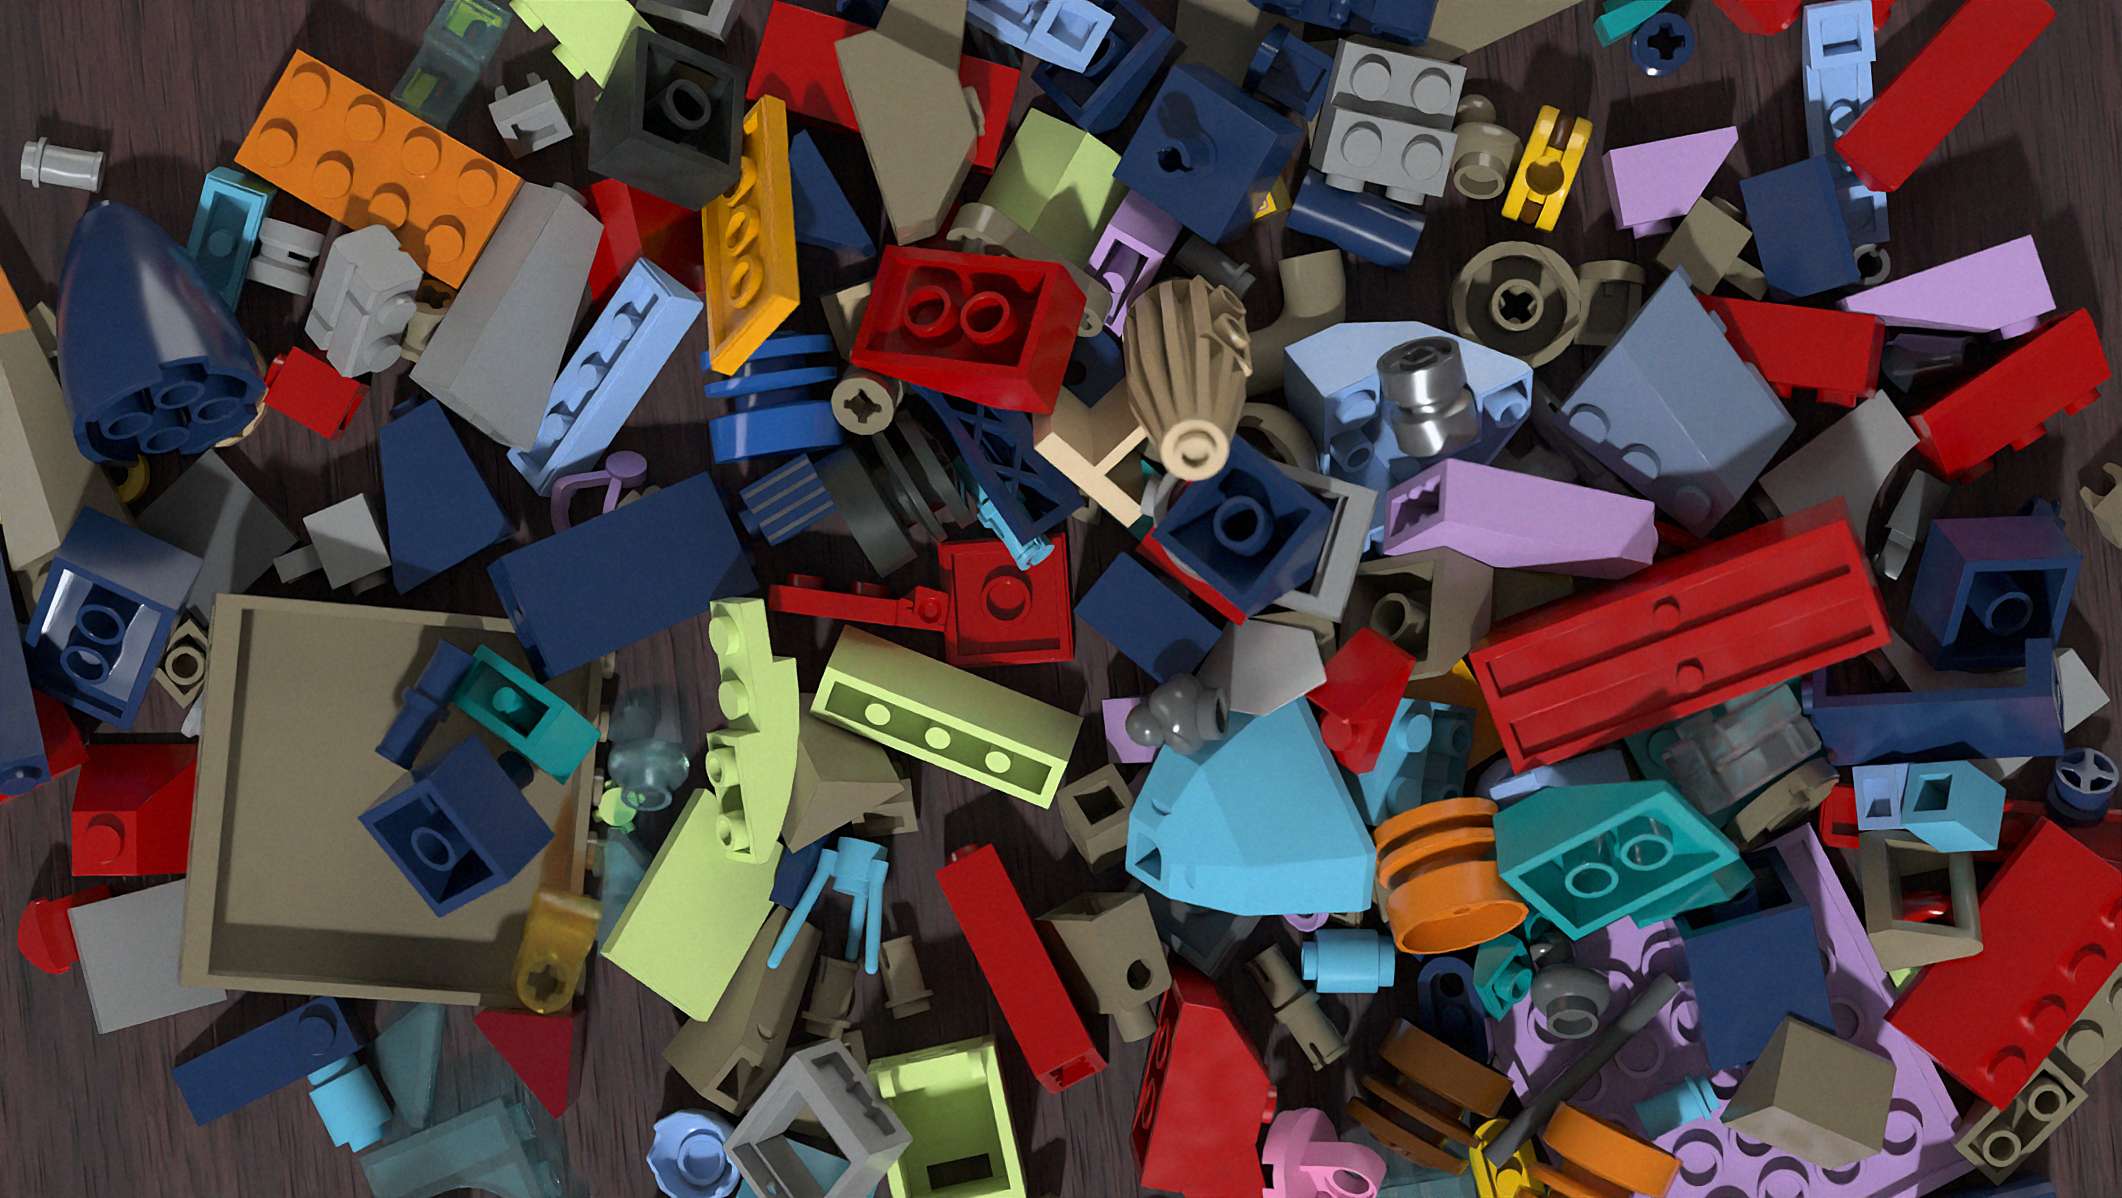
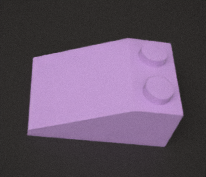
(1981, 293)

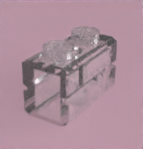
(1740, 748)

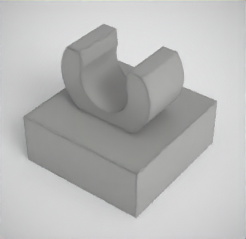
(529, 117)

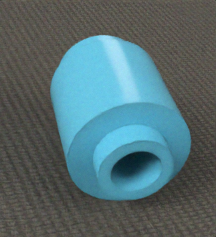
(1348, 960)
(350, 1103)

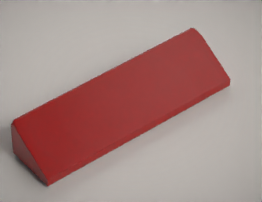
(1939, 88)

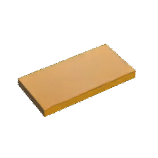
(751, 243)

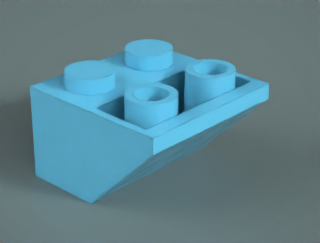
(1419, 761)

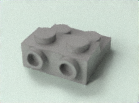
(1388, 121)

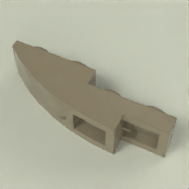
(2003, 1140)

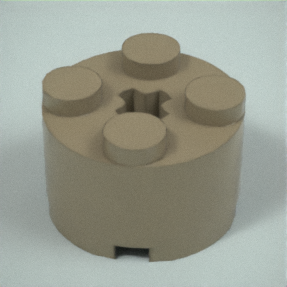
(1516, 269)

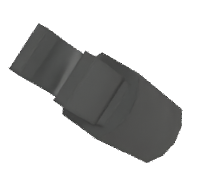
(1908, 522)

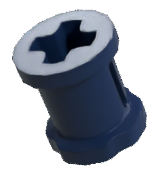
(1675, 30)

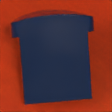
(1289, 73)
(797, 871)

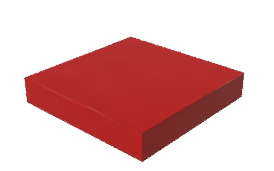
(1004, 611)

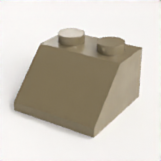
(1423, 602)

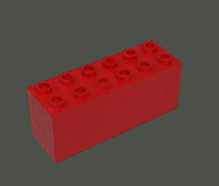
(1681, 635)

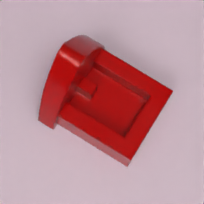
(46, 931)

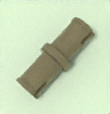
(1296, 1006)

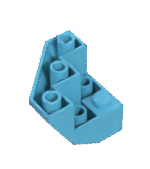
(1254, 822)

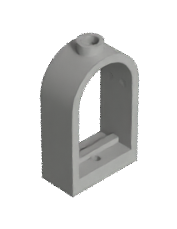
(1341, 550)

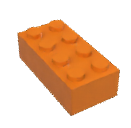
(379, 167)

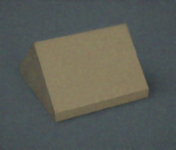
(834, 778)
(1815, 1097)

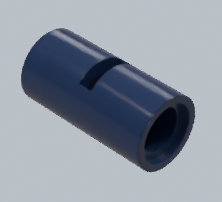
(1356, 221)

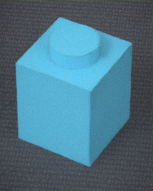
(1953, 806)

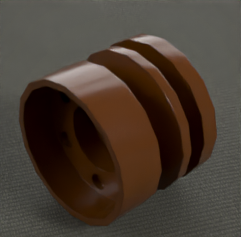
(1428, 1098)

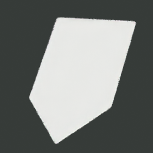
(1262, 666)

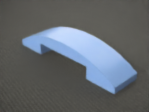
(1050, 29)
(1836, 91)

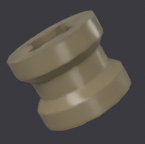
(883, 395)

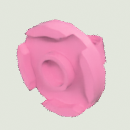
(1313, 1161)

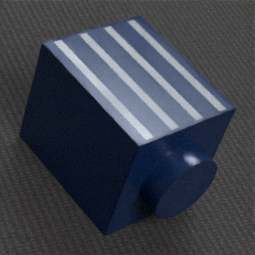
(785, 502)

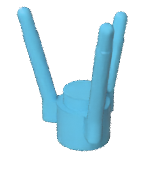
(859, 872)

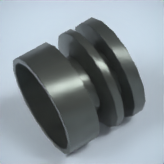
(894, 492)

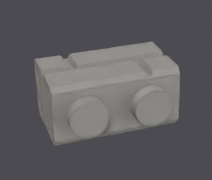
(364, 301)

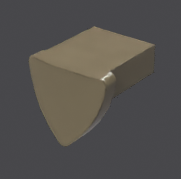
(1608, 299)

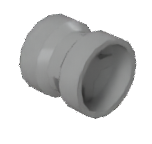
(285, 256)

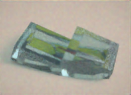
(451, 61)

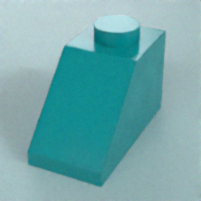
(525, 715)

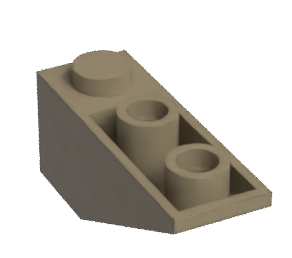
(751, 1023)

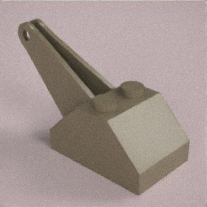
(913, 110)

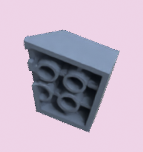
(1677, 409)

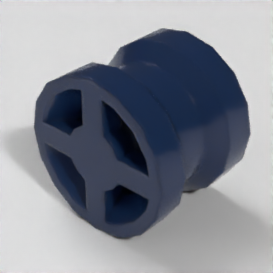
(2081, 788)

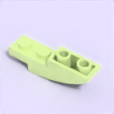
(757, 755)

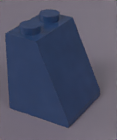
(1750, 965)

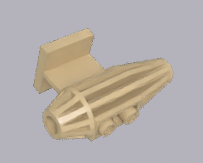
(1180, 389)

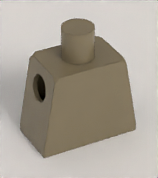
(1109, 957)

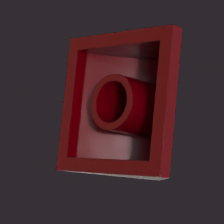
(541, 1049)

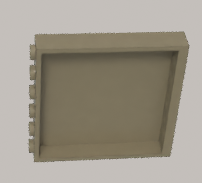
(278, 864)

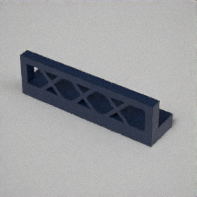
(1010, 445)

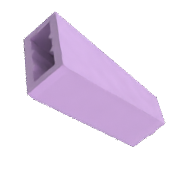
(1520, 521)

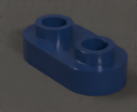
(1452, 1011)

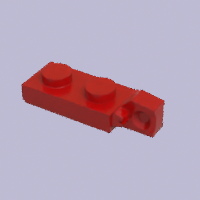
(865, 603)

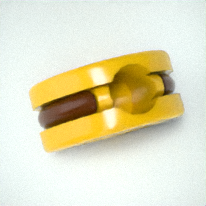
(1547, 169)

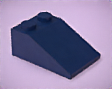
(107, 617)

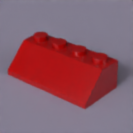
(2045, 954)

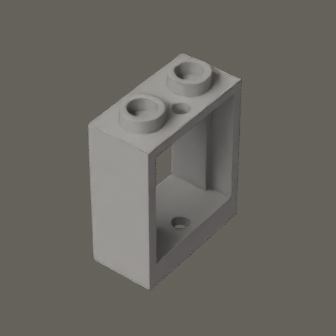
(845, 1105)

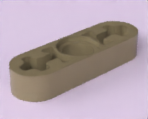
(989, 232)

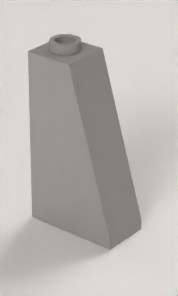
(514, 316)

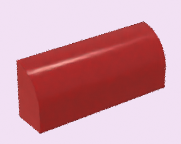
(802, 69)

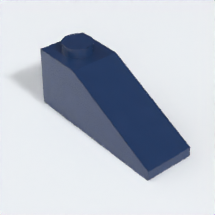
(270, 1057)

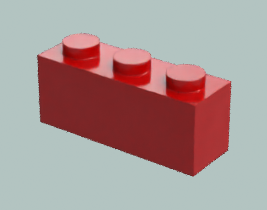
(1805, 347)

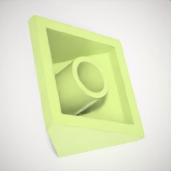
(1057, 186)

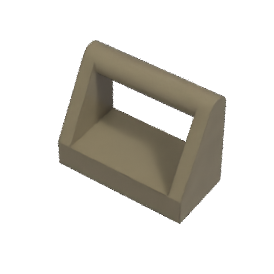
(1908, 944)

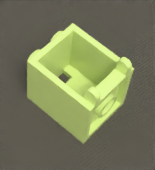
(954, 1109)

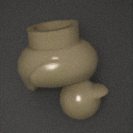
(1484, 152)

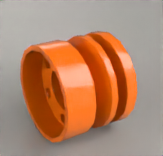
(1445, 877)
(1600, 1160)

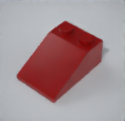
(972, 326)

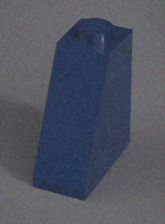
(435, 496)

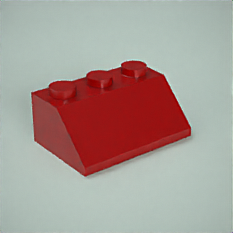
(2010, 397)

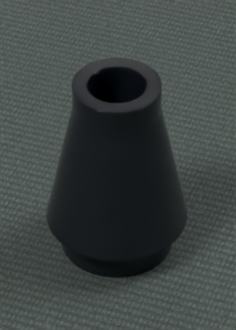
(1926, 360)

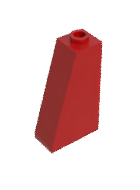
(1019, 968)

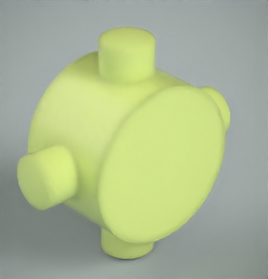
(613, 809)

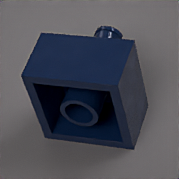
(1208, 153)
(1989, 589)
(1148, 618)
(459, 824)

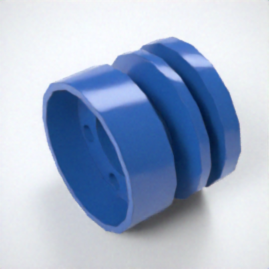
(775, 402)

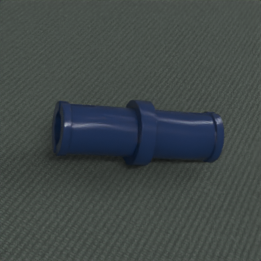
(425, 704)

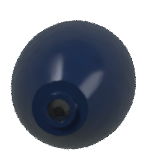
(147, 344)

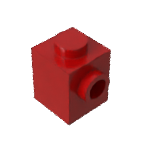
(314, 392)

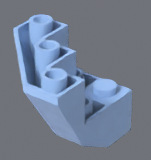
(1340, 399)

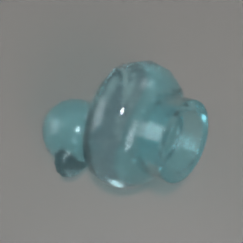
(644, 765)

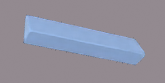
(608, 375)

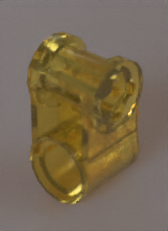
(555, 933)

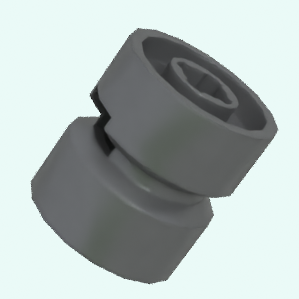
(1431, 404)

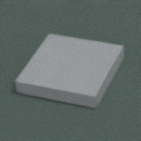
(132, 957)

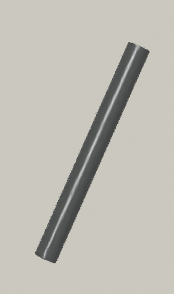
(1581, 1069)

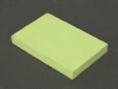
(693, 913)

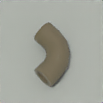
(1312, 302)

